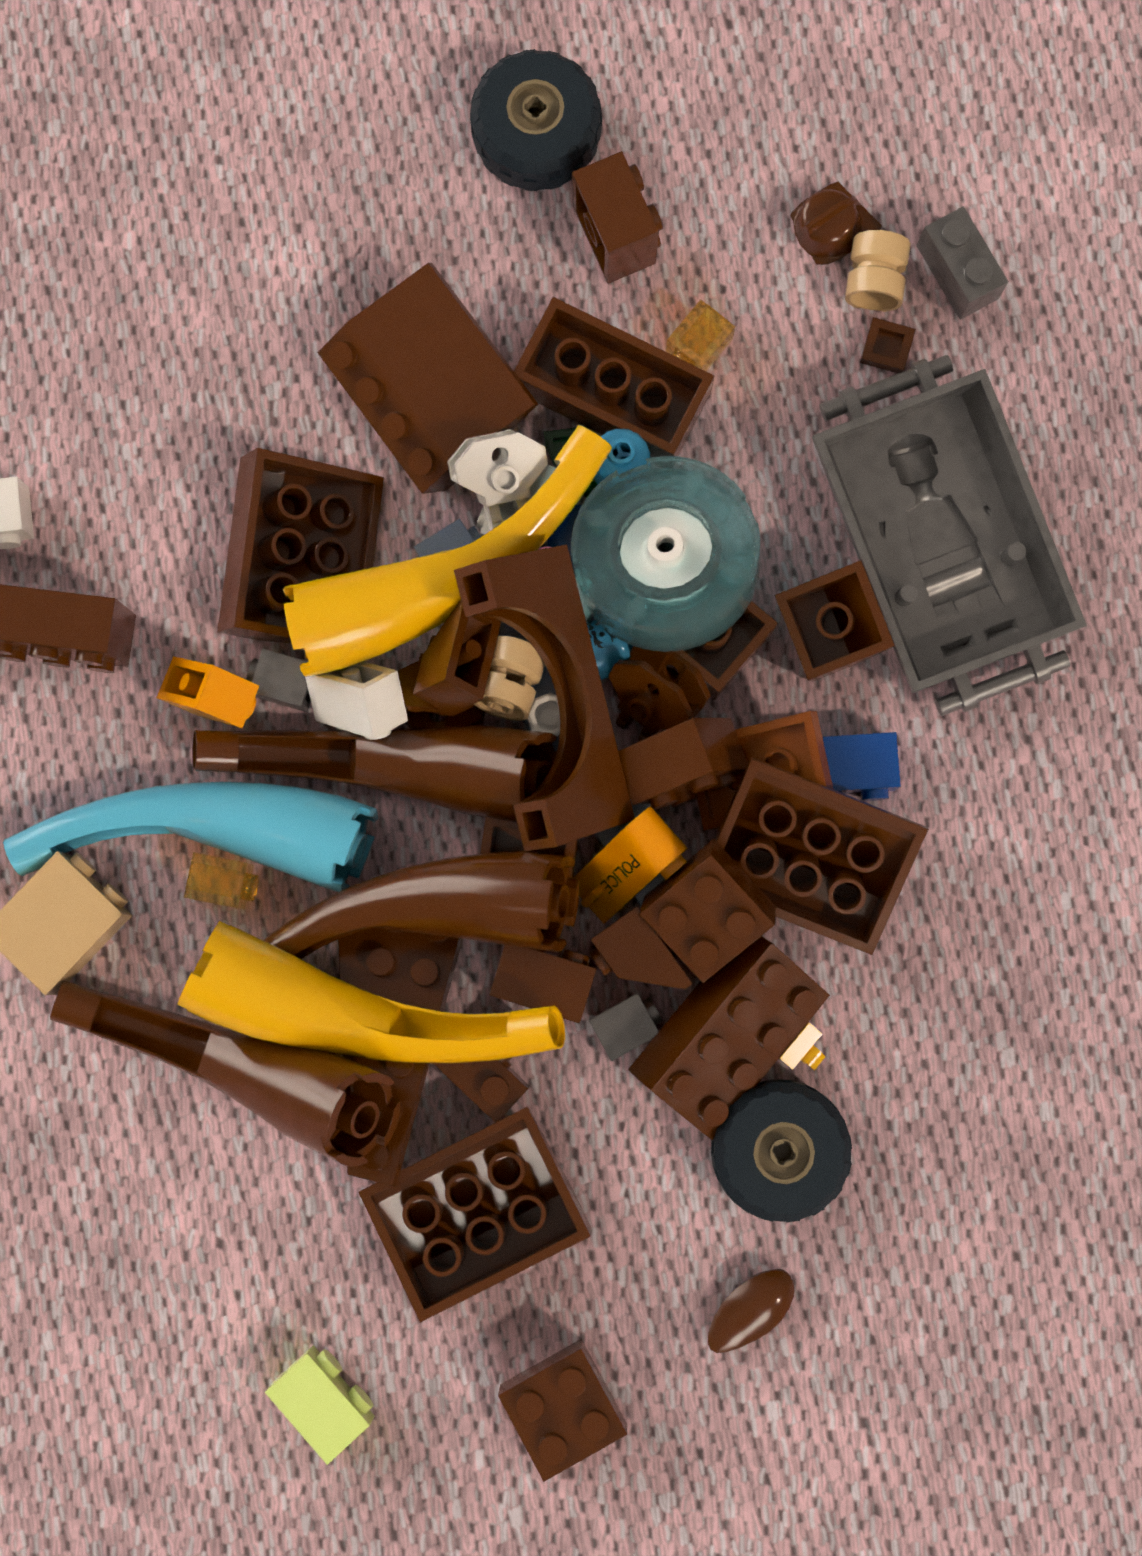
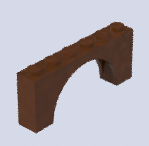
(542, 602)

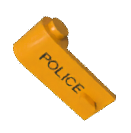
(629, 864)

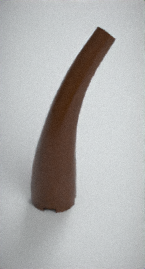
(454, 767)
(477, 897)
(301, 1092)

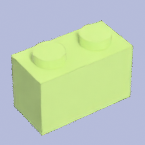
(321, 1403)

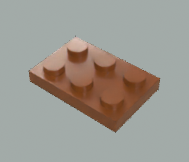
(787, 743)

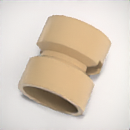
(877, 265)
(511, 678)

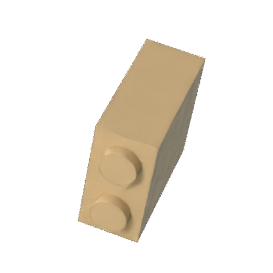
(60, 921)

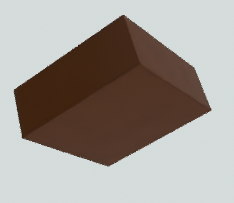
(887, 345)

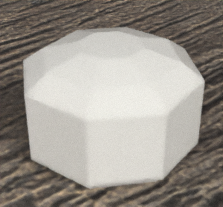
(545, 714)

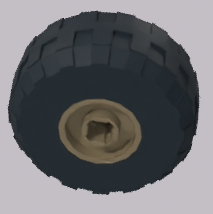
(536, 119)
(782, 1151)

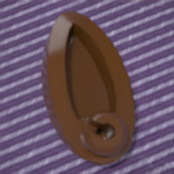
(751, 1310)

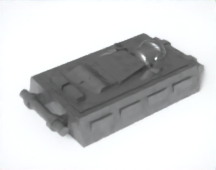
(948, 531)

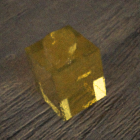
(701, 336)
(221, 881)

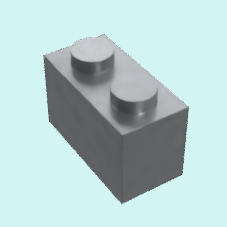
(962, 262)

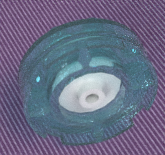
(666, 553)

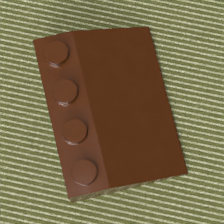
(425, 376)
(291, 527)
(819, 853)
(476, 1214)

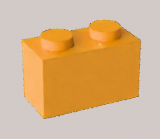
(208, 692)

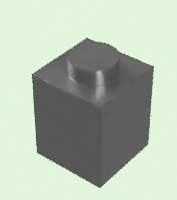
(280, 680)
(626, 1025)

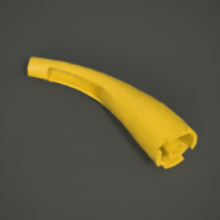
(385, 606)
(294, 1004)

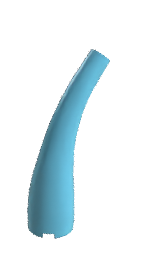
(275, 825)

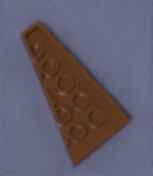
(413, 972)

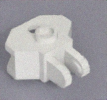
(500, 479)

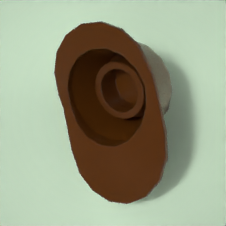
(829, 222)

